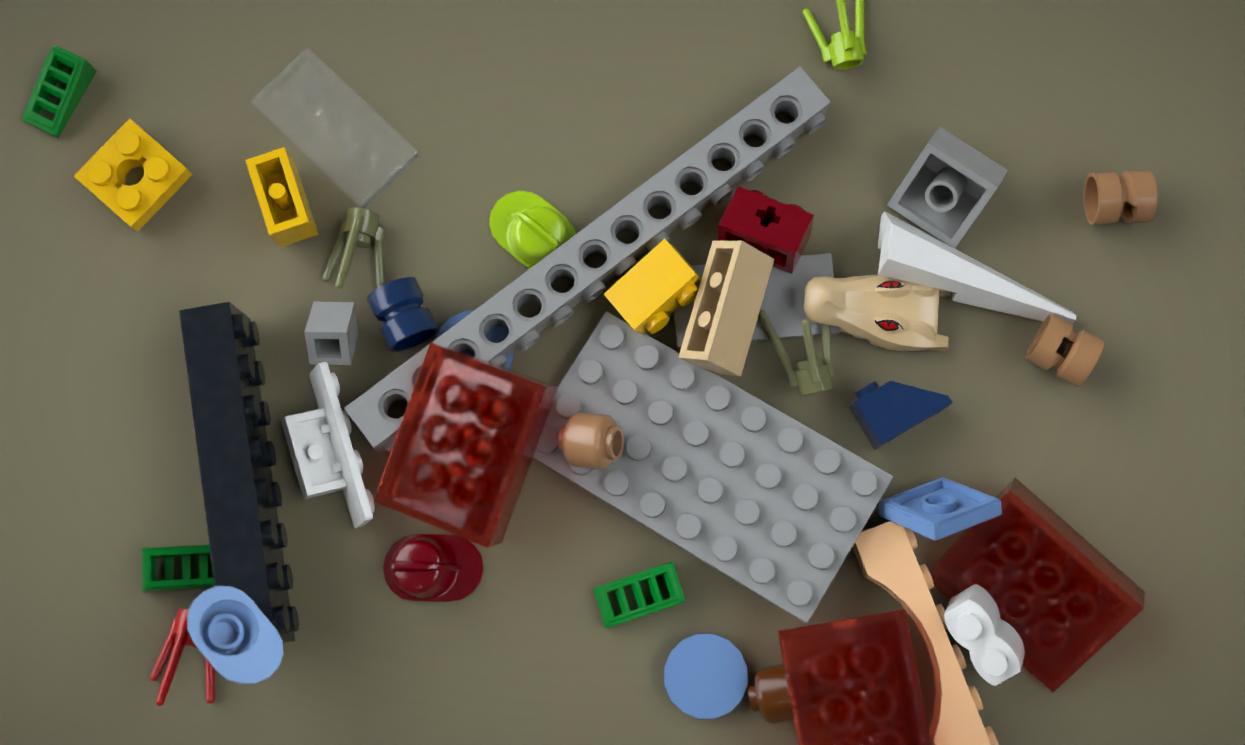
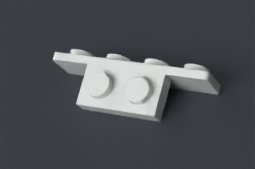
(324, 451)

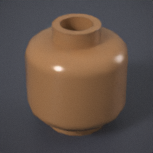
(591, 440)

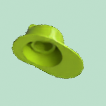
(528, 227)

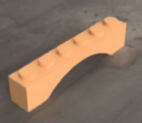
(889, 561)

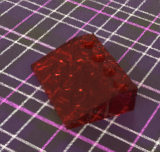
(465, 445)
(1044, 581)
(854, 682)

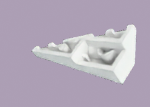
(924, 260)

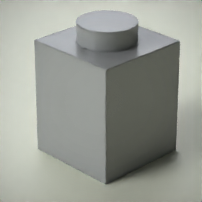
(331, 333)

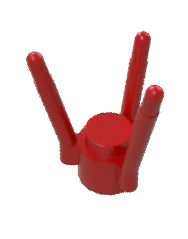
(176, 640)

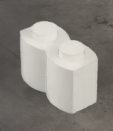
(992, 642)

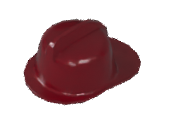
(433, 568)

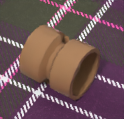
(1124, 197)
(1077, 357)

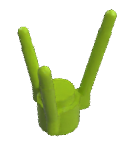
(845, 48)

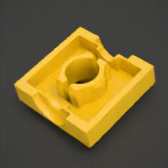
(125, 150)

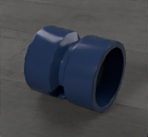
(401, 310)

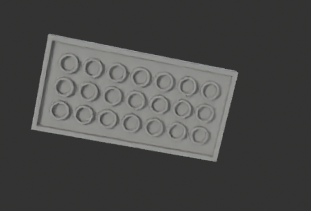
(716, 468)

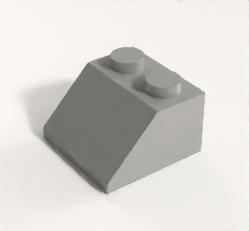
(947, 187)

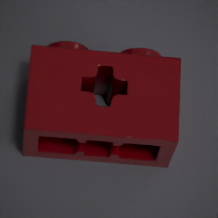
(767, 226)

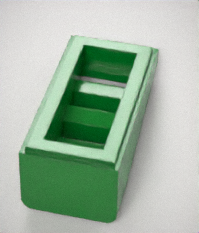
(45, 85)
(149, 568)
(672, 582)

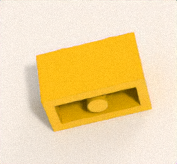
(281, 197)
(654, 289)

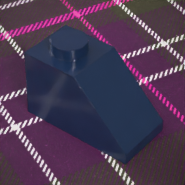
(894, 409)

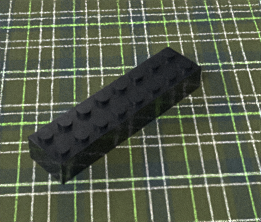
(237, 460)

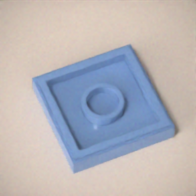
(939, 508)

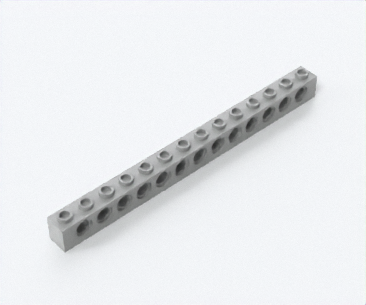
(793, 95)

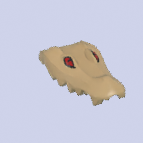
(878, 309)

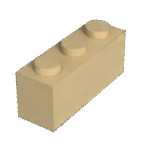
(726, 308)

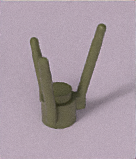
(357, 231)
(816, 372)

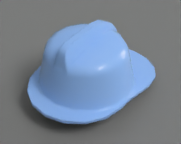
(234, 635)

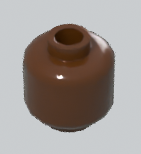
(771, 695)

